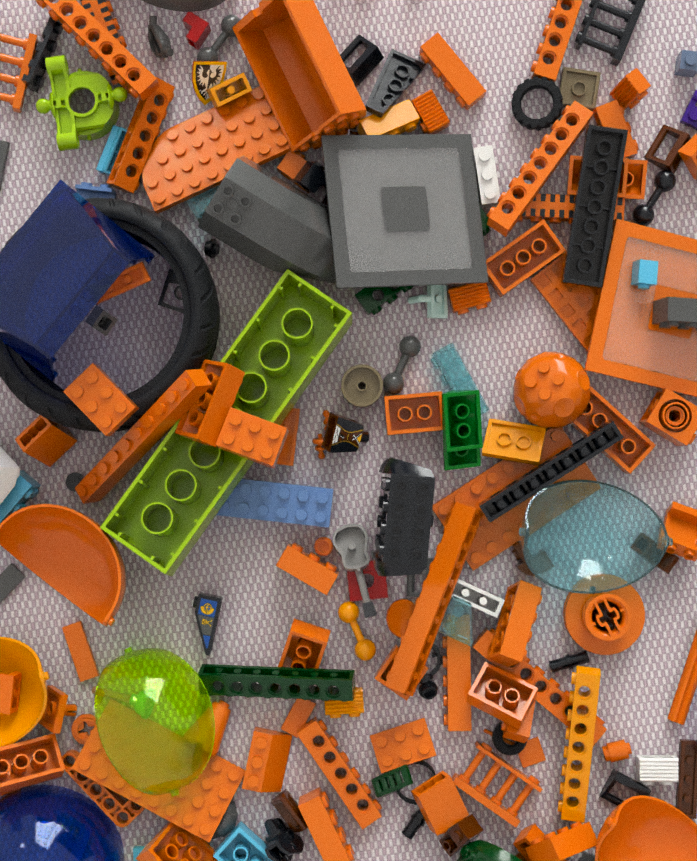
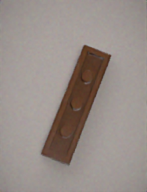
(687, 785)

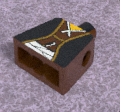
(343, 434)

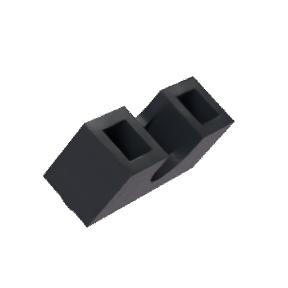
(311, 178)

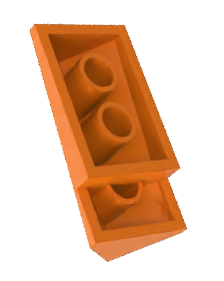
(631, 182)

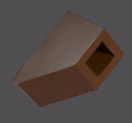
(460, 835)

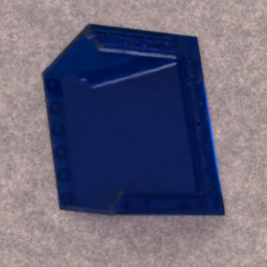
(58, 273)

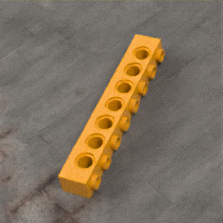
(576, 809)

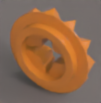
(79, 724)

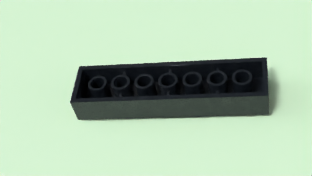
(594, 206)

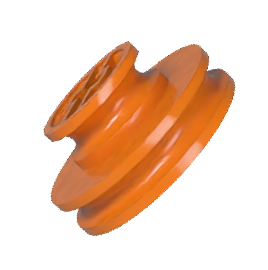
(579, 618)

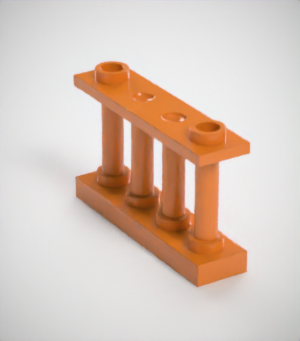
(29, 46)
(494, 804)

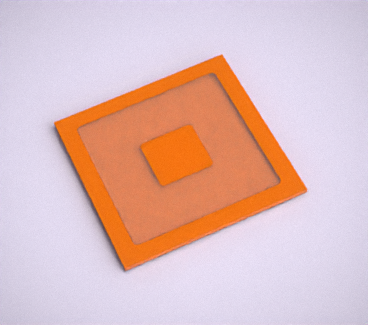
(623, 335)

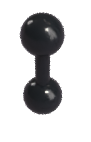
(664, 182)

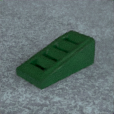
(381, 784)

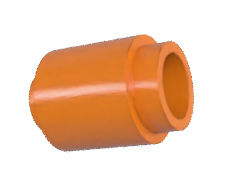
(616, 751)

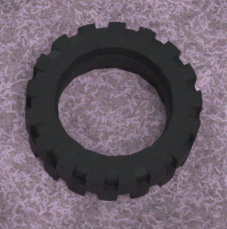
(537, 83)

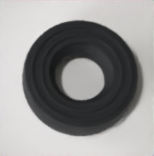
(499, 744)

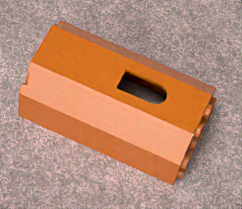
(300, 71)

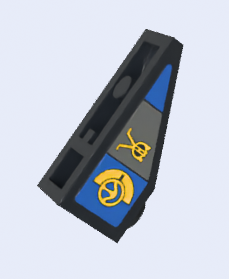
(207, 616)

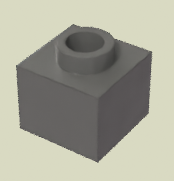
(101, 320)

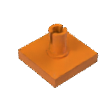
(56, 709)

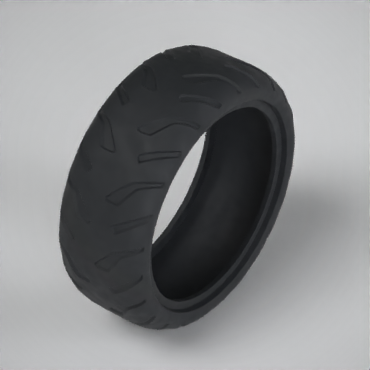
(195, 343)

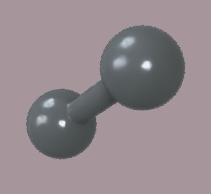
(210, 53)
(394, 382)

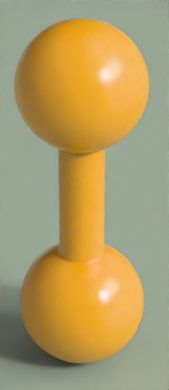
(349, 613)

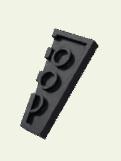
(44, 49)

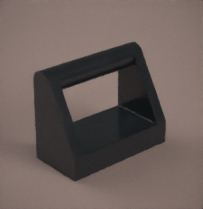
(366, 62)
(617, 776)

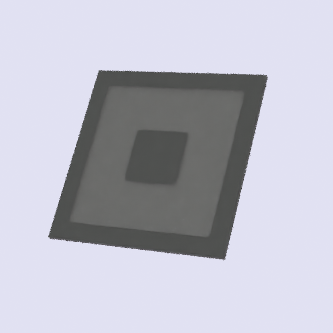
(403, 210)

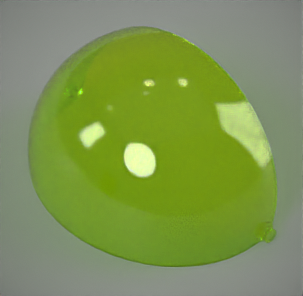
(154, 720)

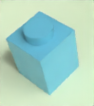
(644, 274)

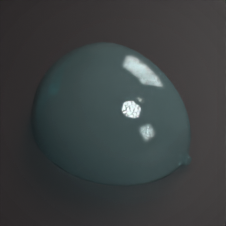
(591, 537)

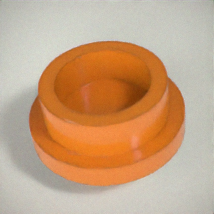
(323, 546)

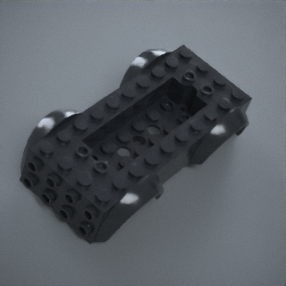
(404, 519)

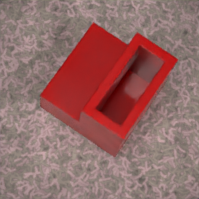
(198, 29)

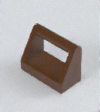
(673, 159)
(289, 810)

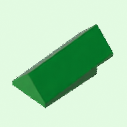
(461, 429)

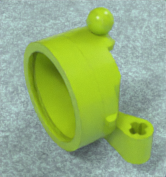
(74, 125)

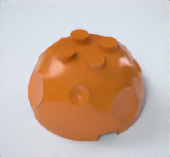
(551, 389)

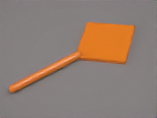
(530, 754)

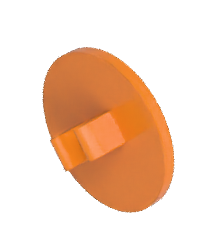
(398, 616)

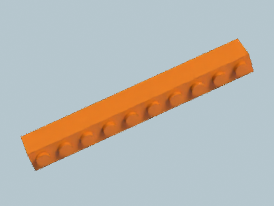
(143, 435)
(434, 598)

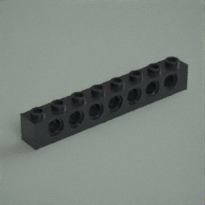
(551, 470)

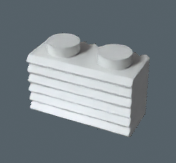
(657, 769)

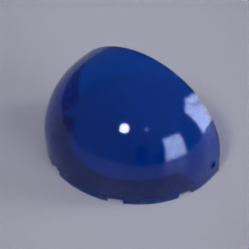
(56, 826)

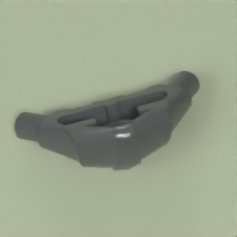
(158, 39)
(227, 822)

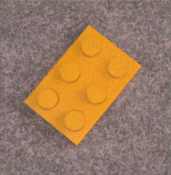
(514, 441)

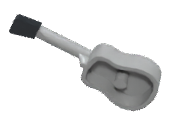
(351, 544)

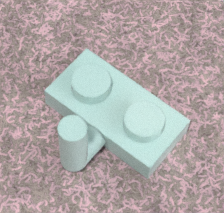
(436, 301)

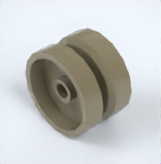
(361, 397)

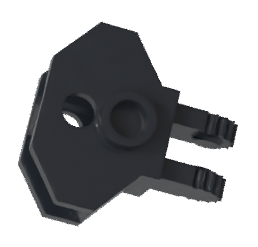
(281, 841)

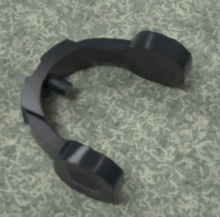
(427, 677)

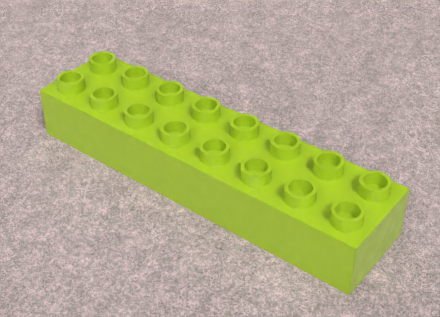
(191, 481)

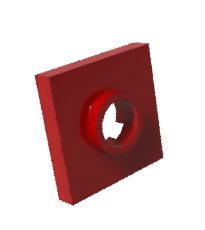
(376, 591)

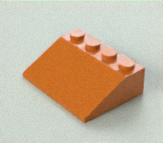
(176, 845)

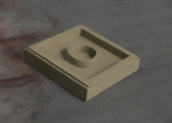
(579, 86)

